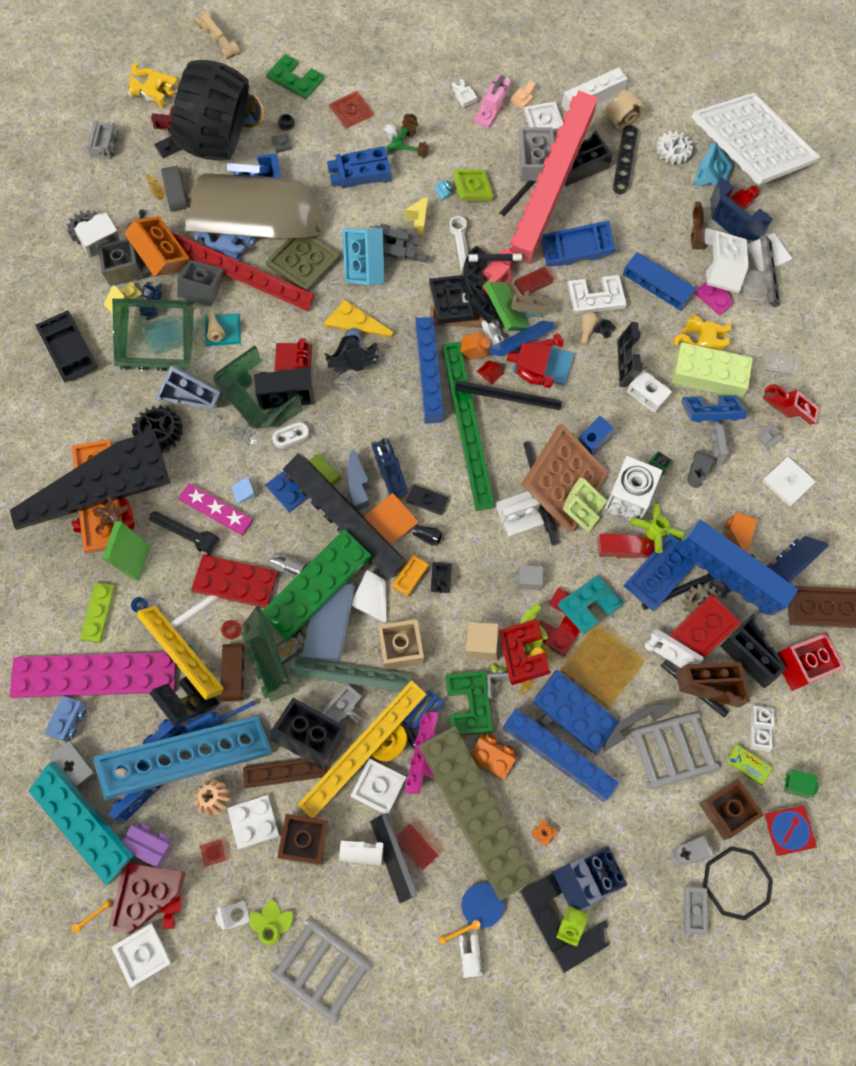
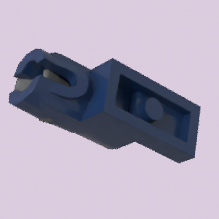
(389, 467)

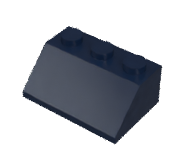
(797, 558)

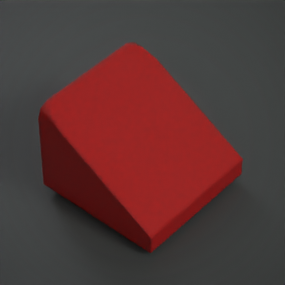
(490, 371)

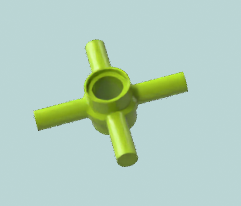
(657, 528)

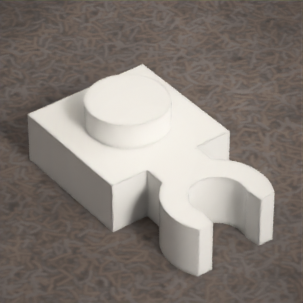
(464, 95)

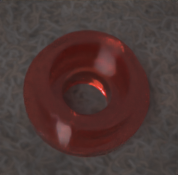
(226, 625)

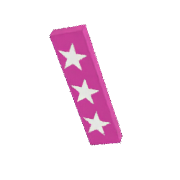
(215, 509)

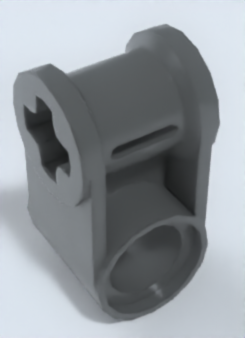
(700, 467)

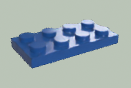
(659, 574)
(575, 711)

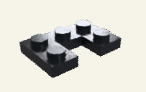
(445, 310)
(628, 364)
(182, 709)

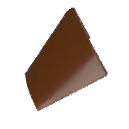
(698, 233)

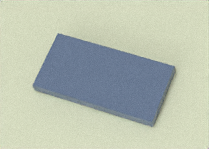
(329, 626)

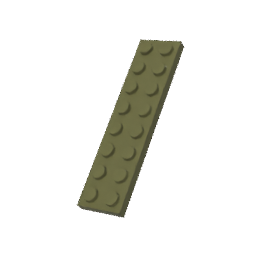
(477, 813)

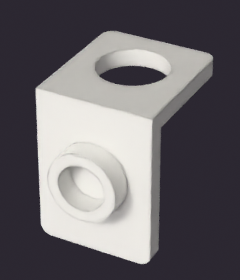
(224, 919)

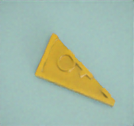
(349, 316)

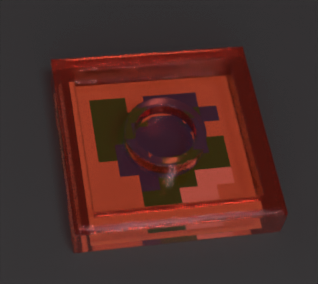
(351, 109)

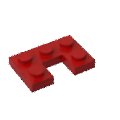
(563, 637)
(518, 665)

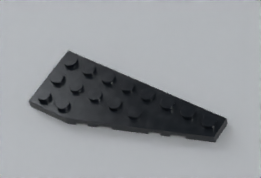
(116, 473)

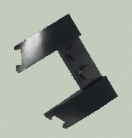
(566, 955)

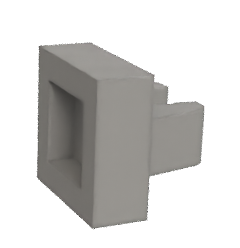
(769, 437)

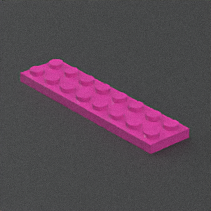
(91, 674)

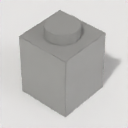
(529, 577)

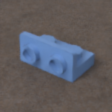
(65, 719)

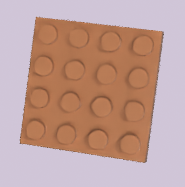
(557, 472)

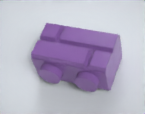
(146, 845)

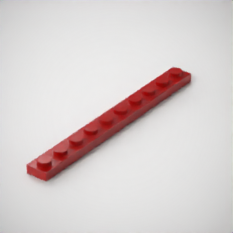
(247, 274)

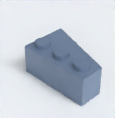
(189, 389)

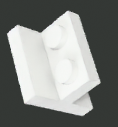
(519, 514)

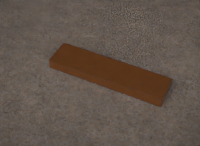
(281, 773)

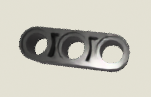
(174, 188)

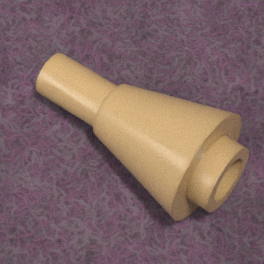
(589, 321)
(215, 331)

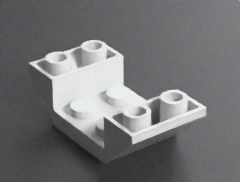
(729, 260)

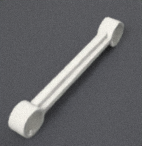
(460, 242)

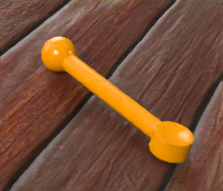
(475, 924)
(76, 927)

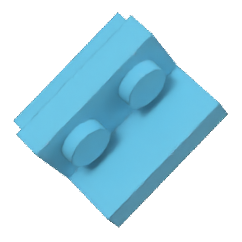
(713, 166)

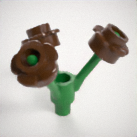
(409, 125)

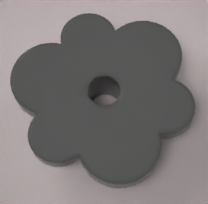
(724, 590)

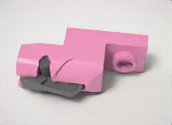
(492, 101)

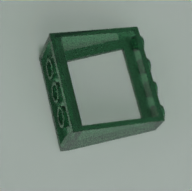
(120, 333)

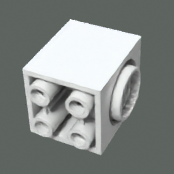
(633, 489)

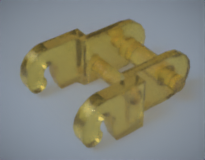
(155, 187)

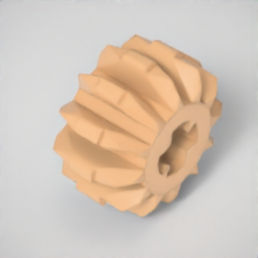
(211, 789)

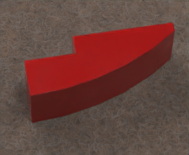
(624, 546)

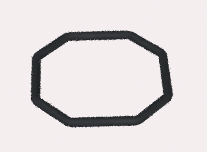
(755, 910)

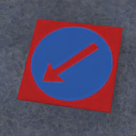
(790, 830)

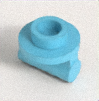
(443, 189)

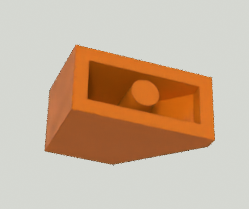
(740, 530)

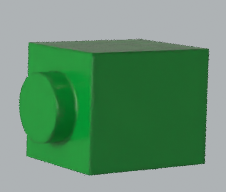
(801, 784)

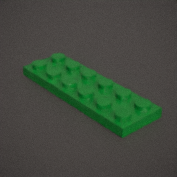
(315, 584)

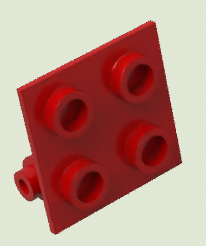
(293, 355)

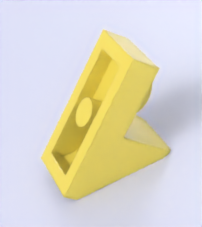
(418, 213)
(128, 291)

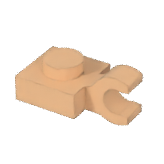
(524, 97)

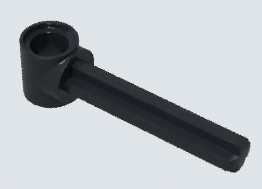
(203, 541)

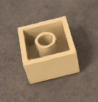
(400, 644)

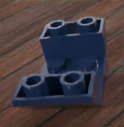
(734, 218)

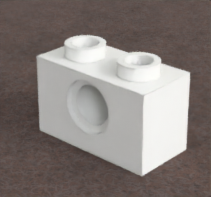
(652, 400)

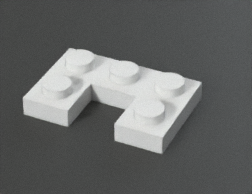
(610, 299)

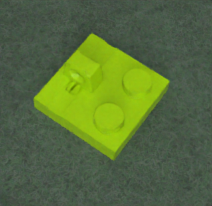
(472, 185)

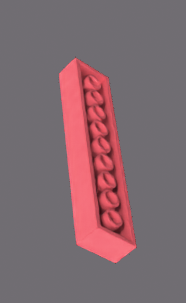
(554, 175)

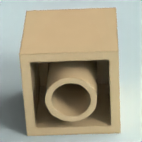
(482, 641)

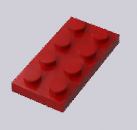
(234, 581)

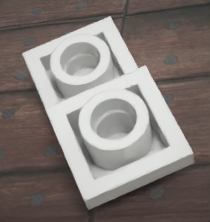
(761, 728)

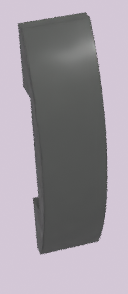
(655, 712)

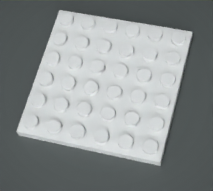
(755, 138)

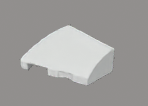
(371, 597)
(361, 852)

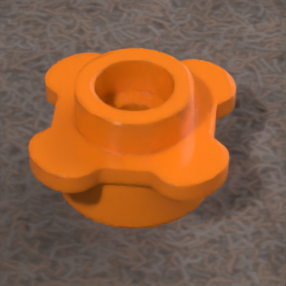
(538, 833)

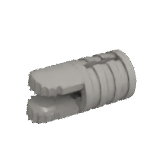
(286, 565)

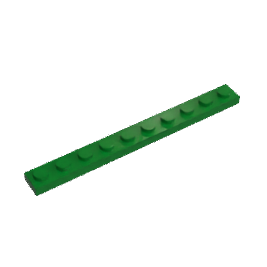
(468, 429)

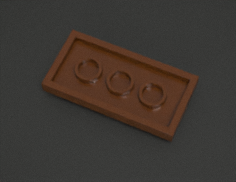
(823, 607)

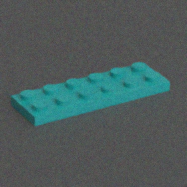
(80, 823)

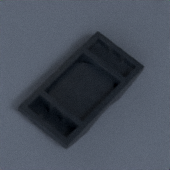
(66, 346)

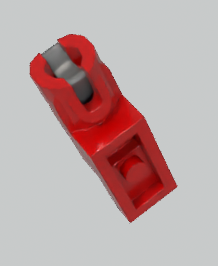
(791, 403)

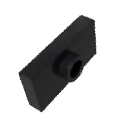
(427, 499)

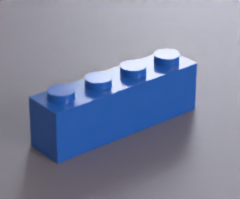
(659, 281)

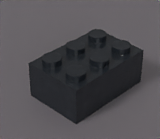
(278, 387)
(308, 733)

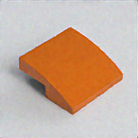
(391, 518)

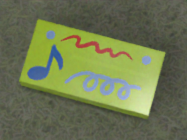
(748, 765)

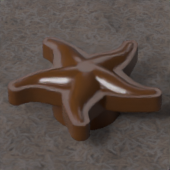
(109, 513)

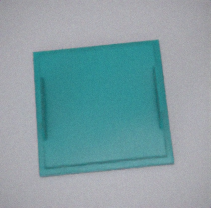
(230, 324)

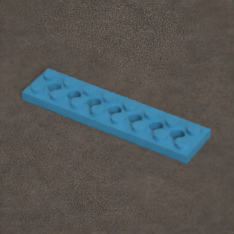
(178, 769)

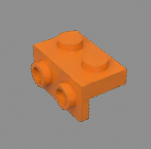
(494, 755)

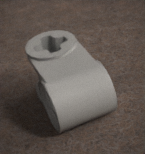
(696, 850)

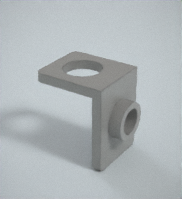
(501, 675)

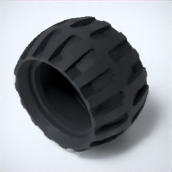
(209, 109)

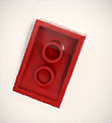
(809, 661)

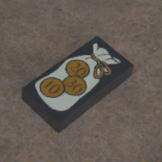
(291, 648)

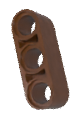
(231, 672)

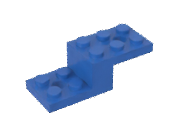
(126, 807)

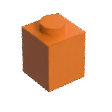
(475, 345)

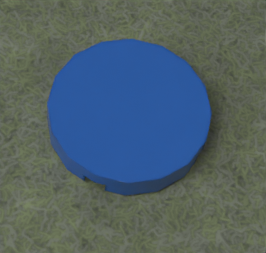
(482, 905)

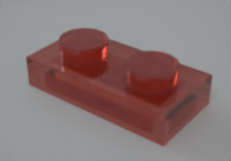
(534, 281)
(416, 847)

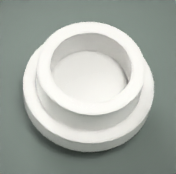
(390, 131)

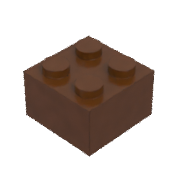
(731, 809)
(303, 840)

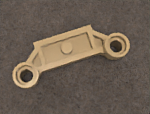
(207, 23)

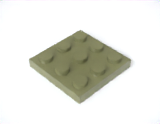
(303, 261)

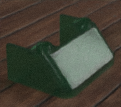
(233, 381)

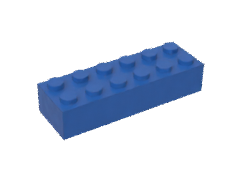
(736, 568)

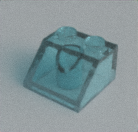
(162, 334)

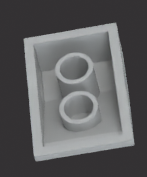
(533, 150)

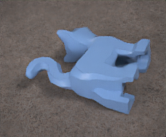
(227, 243)

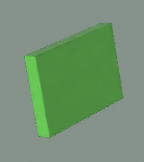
(502, 300)
(126, 551)

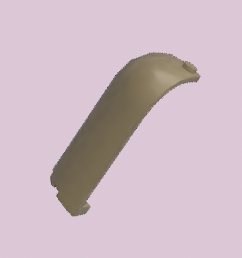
(253, 207)

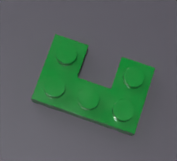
(282, 75)
(475, 687)

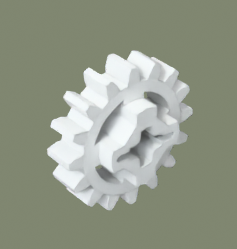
(674, 147)

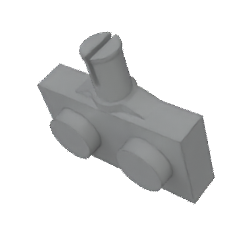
(343, 705)

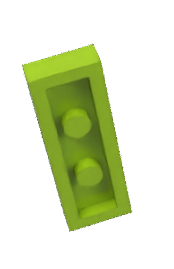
(97, 613)

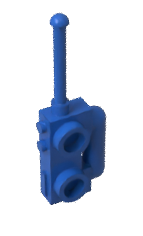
(211, 719)

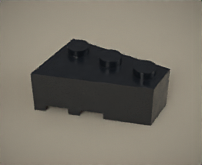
(752, 649)

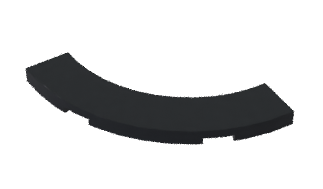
(473, 287)

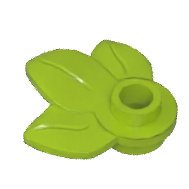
(271, 919)

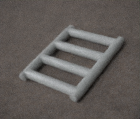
(672, 776)
(296, 987)

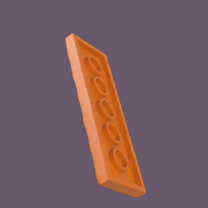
(92, 536)

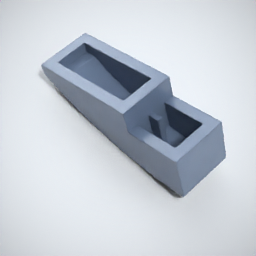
(357, 482)

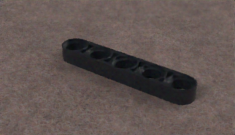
(625, 153)

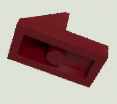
(162, 121)

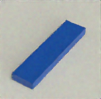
(518, 339)

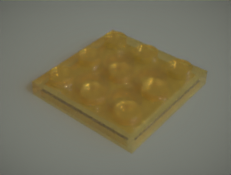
(602, 666)

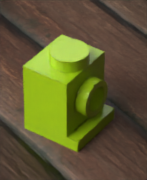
(572, 926)

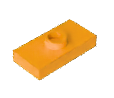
(410, 576)

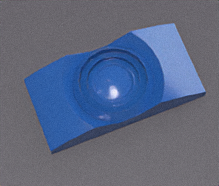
(578, 244)

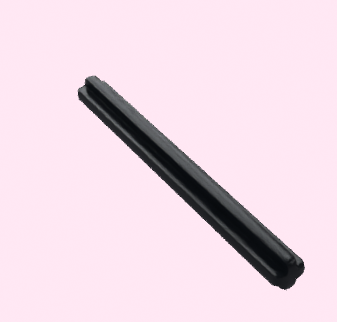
(508, 395)

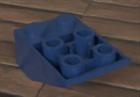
(590, 878)

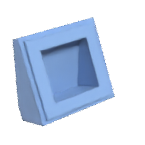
(243, 491)

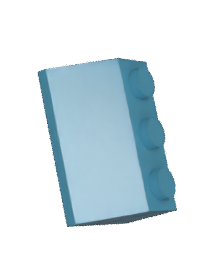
(363, 255)

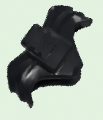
(352, 355)

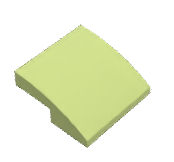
(584, 504)

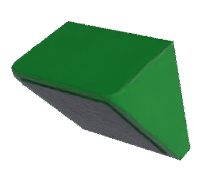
(661, 461)

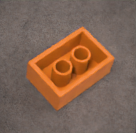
(156, 246)

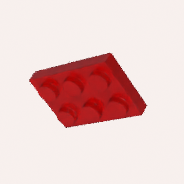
(705, 627)

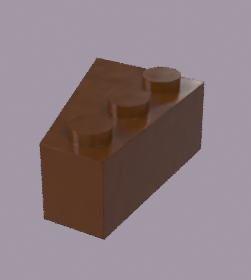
(715, 682)

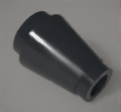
(428, 534)

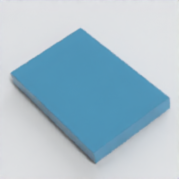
(557, 365)

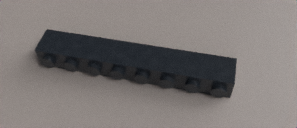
(344, 515)

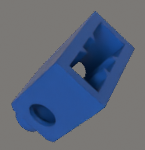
(596, 435)

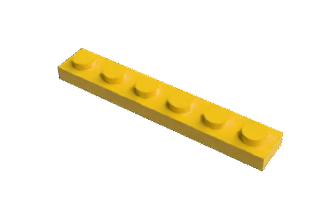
(180, 652)

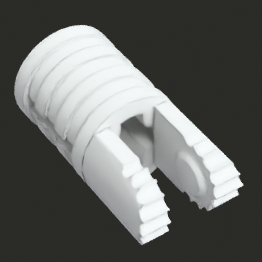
(470, 961)

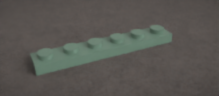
(349, 674)

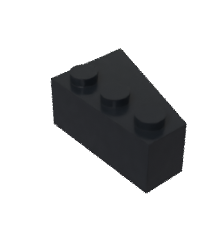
(591, 158)

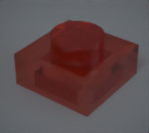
(213, 853)

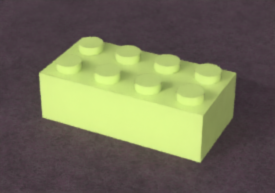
(711, 370)

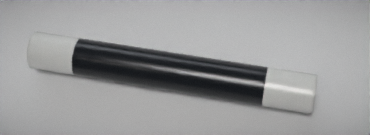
(495, 257)

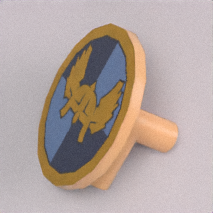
(254, 112)

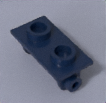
(150, 292)

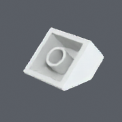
(95, 233)

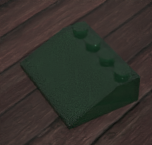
(266, 656)

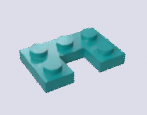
(577, 603)

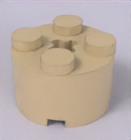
(625, 109)

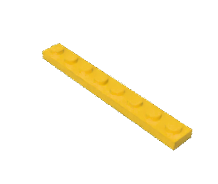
(361, 750)

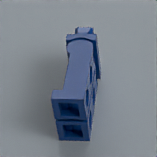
(360, 167)

